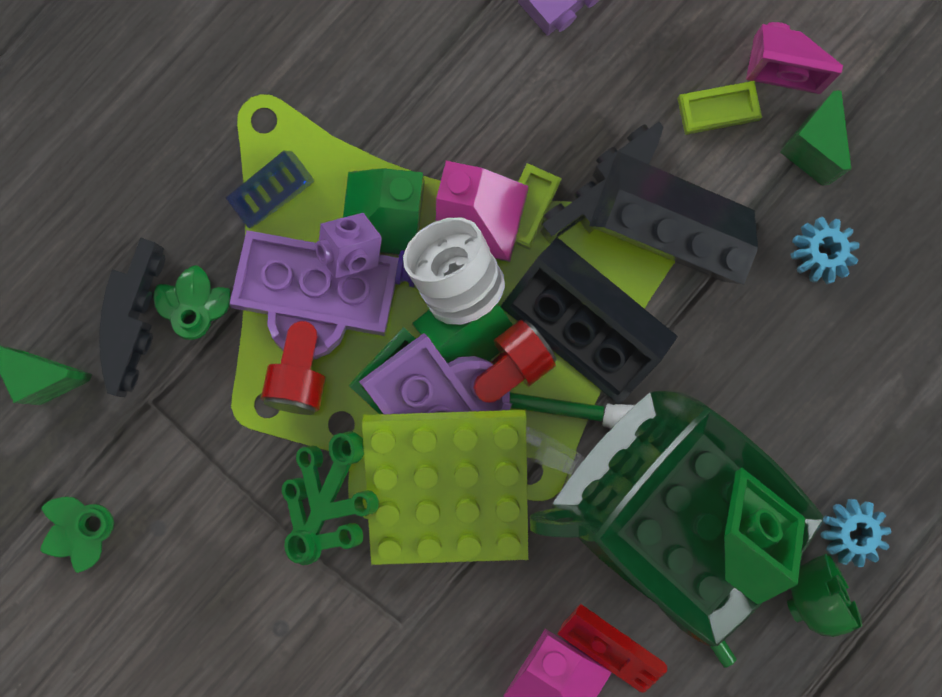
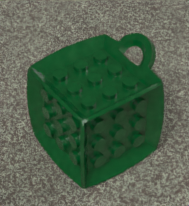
(659, 505)

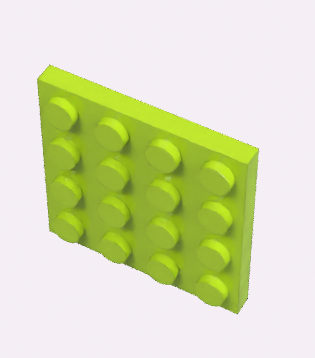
(447, 486)

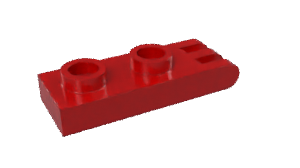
(612, 649)

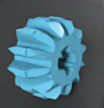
(829, 237)
(863, 545)

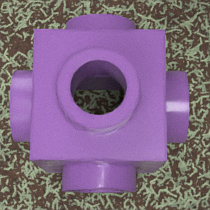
(348, 245)

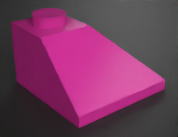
(790, 60)
(485, 199)
(557, 671)

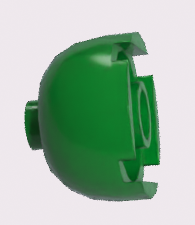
(823, 599)

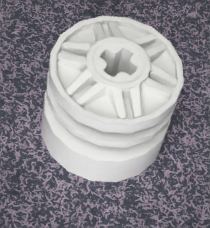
(454, 270)

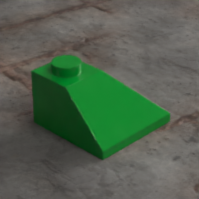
(389, 201)
(761, 540)

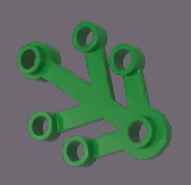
(304, 541)

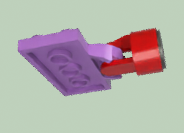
(306, 311)
(423, 382)

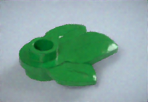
(191, 297)
(72, 532)

